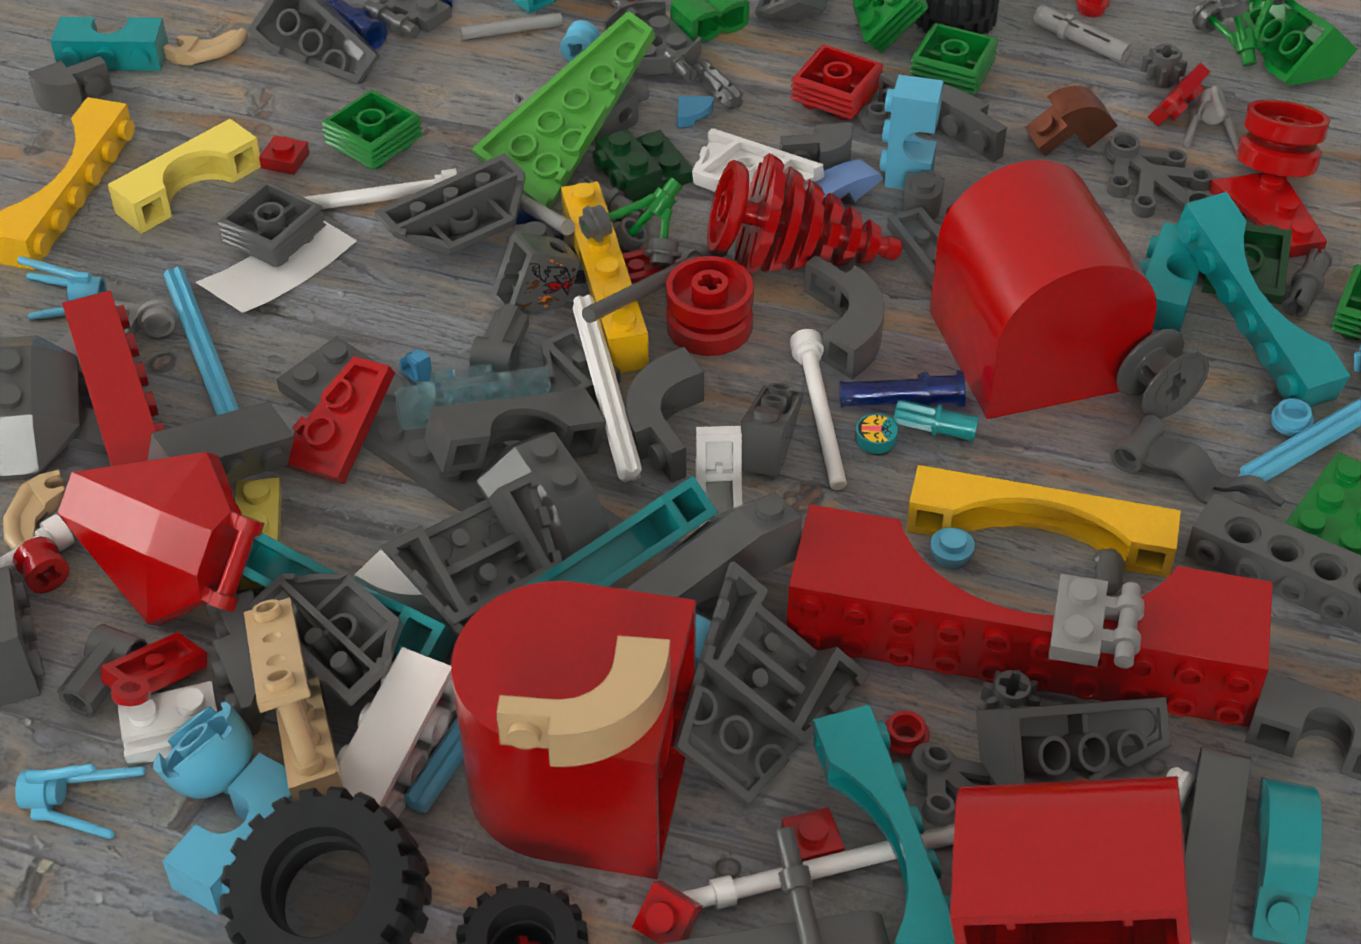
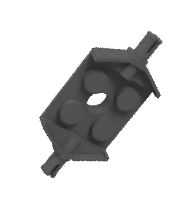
(673, 47)

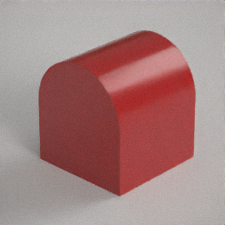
(1036, 290)
(558, 646)
(1070, 863)

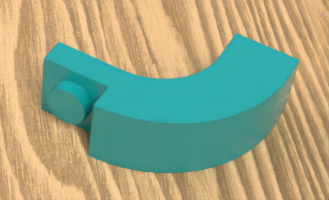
(1289, 860)

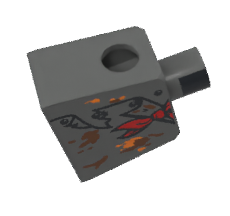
(537, 273)

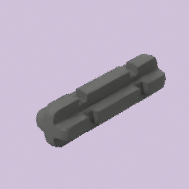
(718, 84)

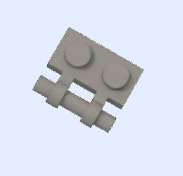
(1080, 619)

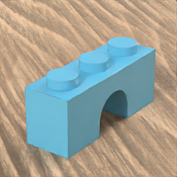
(913, 109)
(200, 856)

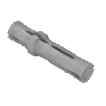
(1070, 28)

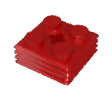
(836, 82)

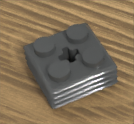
(271, 224)

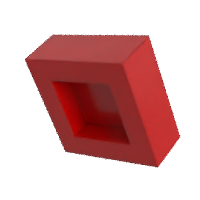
(284, 155)
(815, 833)
(667, 914)

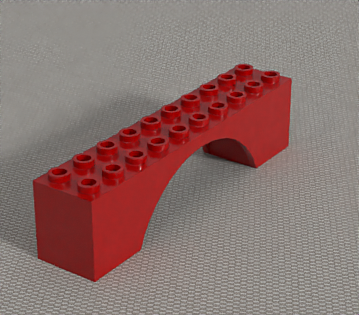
(878, 600)

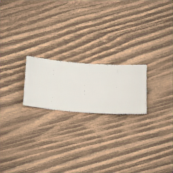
(257, 282)

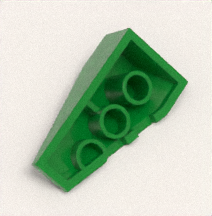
(1298, 43)

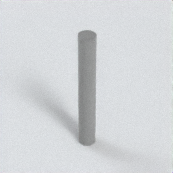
(511, 26)
(546, 215)

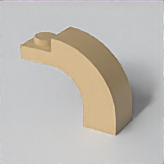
(598, 722)

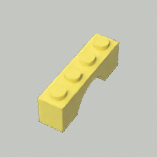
(218, 154)

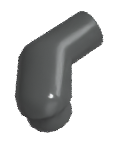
(1109, 568)

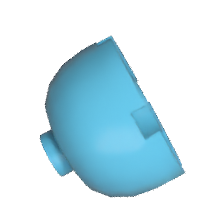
(207, 753)

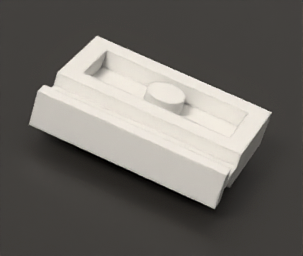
(151, 724)

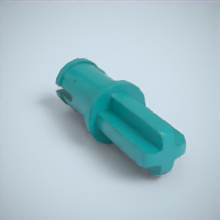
(936, 420)

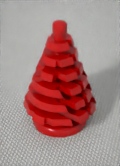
(788, 221)

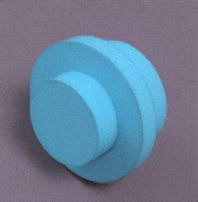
(1291, 417)
(952, 547)

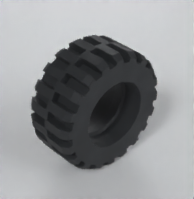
(308, 829)

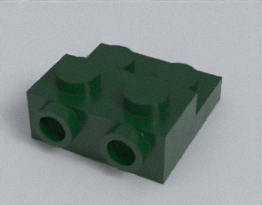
(640, 163)
(1267, 258)

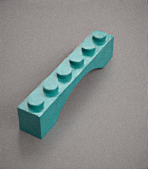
(1296, 360)
(636, 538)
(420, 632)
(858, 765)

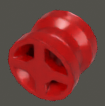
(41, 564)

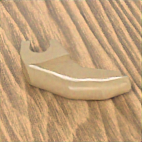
(195, 51)
(29, 504)

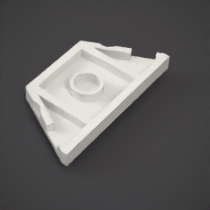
(728, 147)

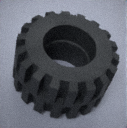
(968, 15)
(524, 913)

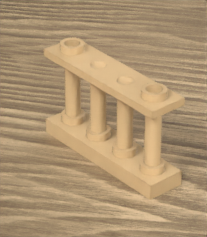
(298, 701)

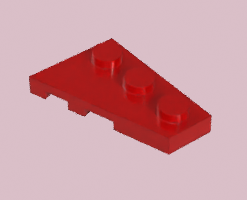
(1273, 201)
(336, 429)

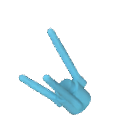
(78, 286)
(46, 788)

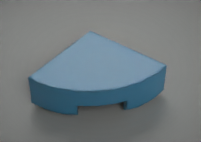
(693, 108)
(415, 366)

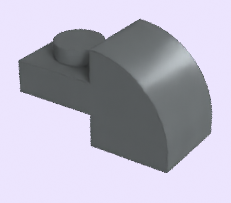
(65, 88)
(828, 144)

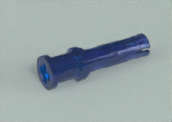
(370, 29)
(922, 390)

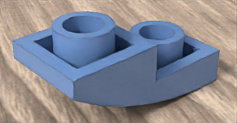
(849, 179)

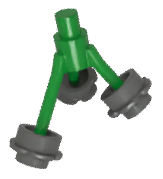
(1210, 15)
(631, 232)

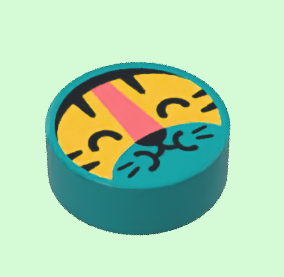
(876, 433)

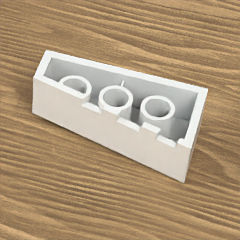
(399, 729)

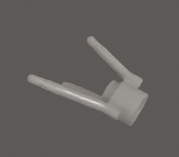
(1212, 110)

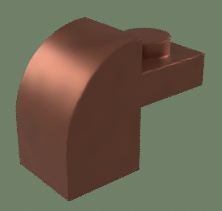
(1072, 111)

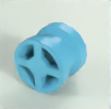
(578, 33)

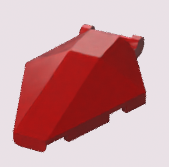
(163, 532)

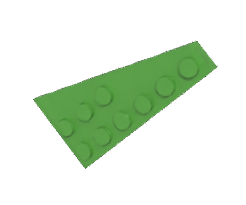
(564, 116)

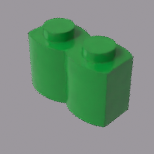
(709, 17)

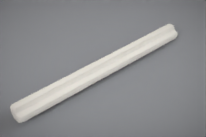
(608, 393)

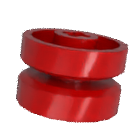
(1282, 138)
(709, 305)

